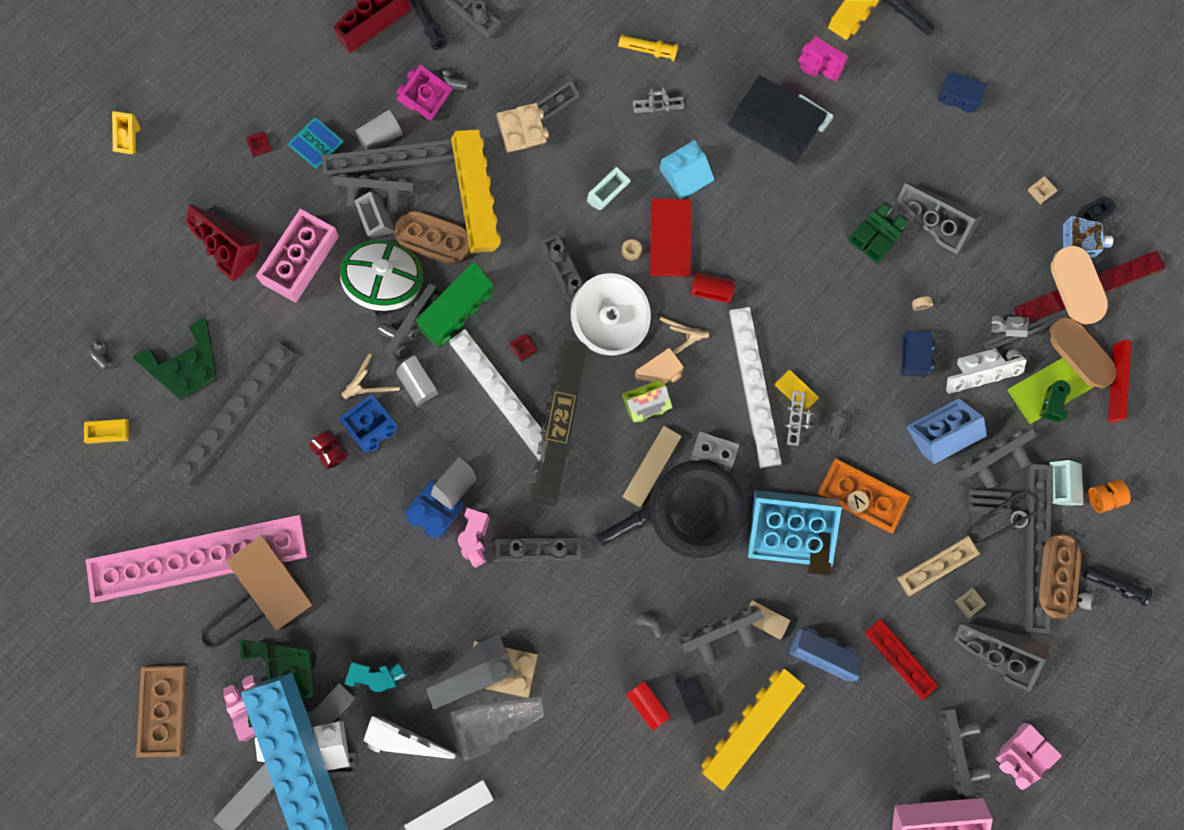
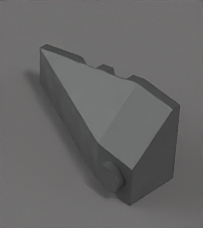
(944, 219)
(1010, 654)
(476, 670)

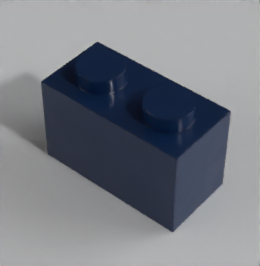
(962, 92)
(917, 354)

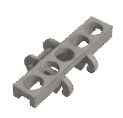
(652, 102)
(798, 425)

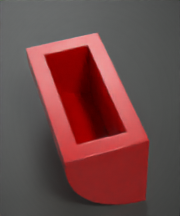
(712, 287)
(647, 706)

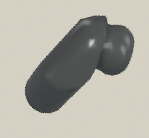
(452, 82)
(98, 354)
(652, 621)

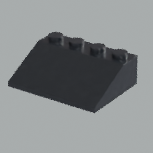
(777, 120)

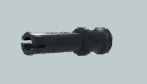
(911, 14)
(431, 28)
(636, 519)
(1126, 588)

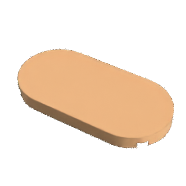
(1079, 285)

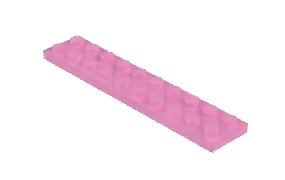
(188, 559)

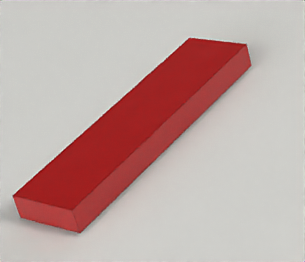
(1119, 388)
(901, 659)

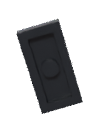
(695, 699)

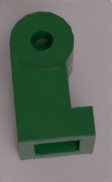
(1054, 401)

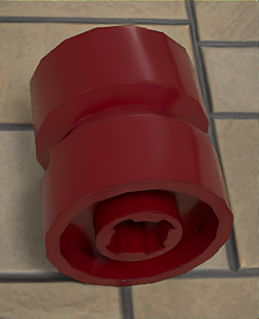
(328, 443)

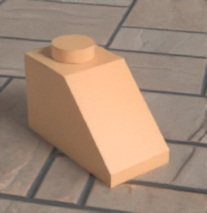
(663, 367)

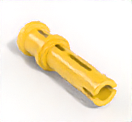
(657, 48)

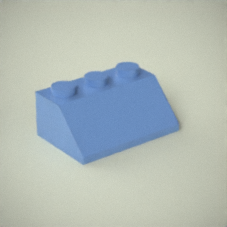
(947, 430)
(826, 654)

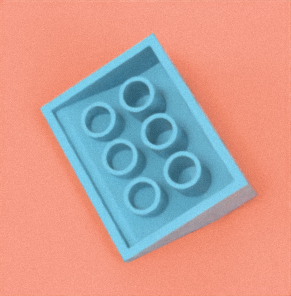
(785, 523)

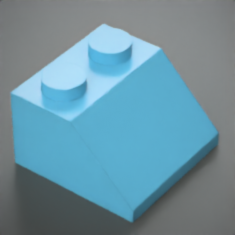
(687, 170)

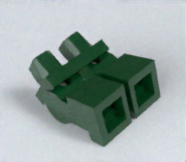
(875, 232)

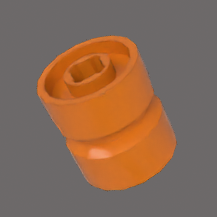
(1109, 496)

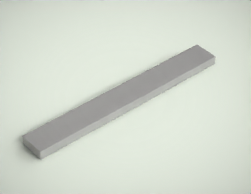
(261, 784)

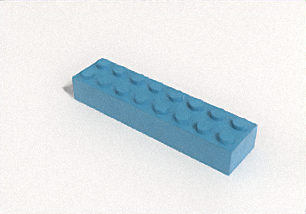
(292, 755)

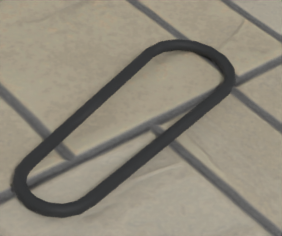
(996, 509)
(233, 633)

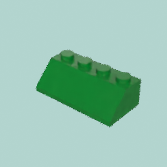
(455, 305)

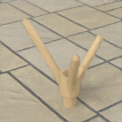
(692, 334)
(356, 387)

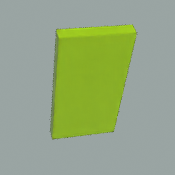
(1031, 392)

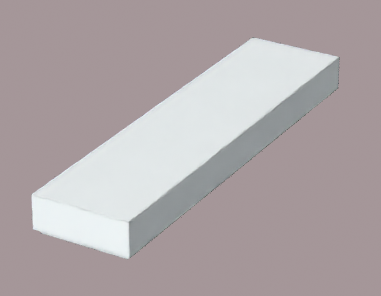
(453, 809)

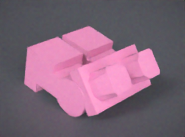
(469, 539)
(237, 709)
(1027, 756)

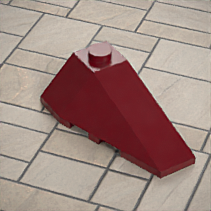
(229, 245)

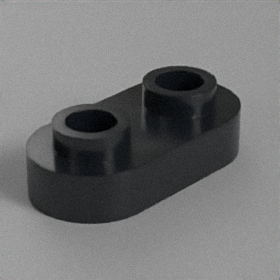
(1094, 211)

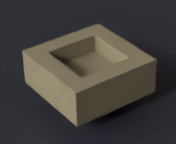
(970, 602)

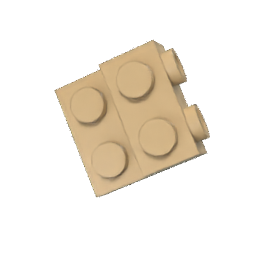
(522, 127)

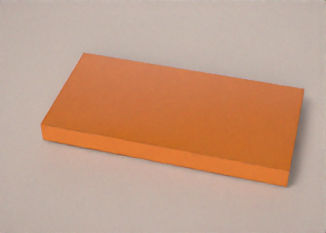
(885, 501)

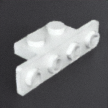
(983, 369)

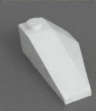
(394, 738)
(331, 742)

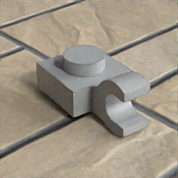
(1013, 326)

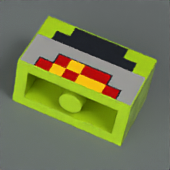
(647, 401)

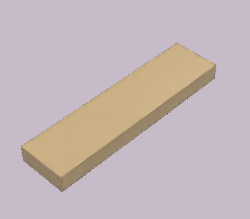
(651, 466)
(938, 566)

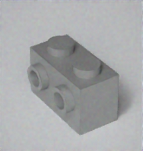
(714, 450)

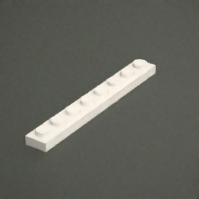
(755, 388)
(498, 390)

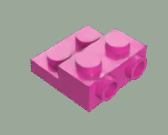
(822, 58)
(423, 92)

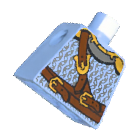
(1085, 235)

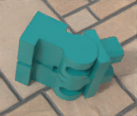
(378, 681)

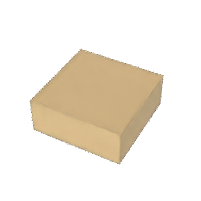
(1042, 190)

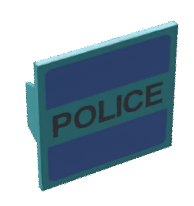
(315, 142)

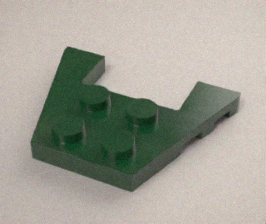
(188, 370)
(282, 661)

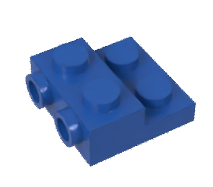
(369, 423)
(432, 514)

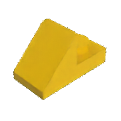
(124, 132)

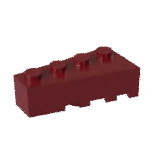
(367, 21)

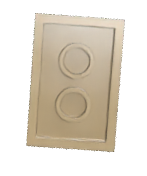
(524, 667)

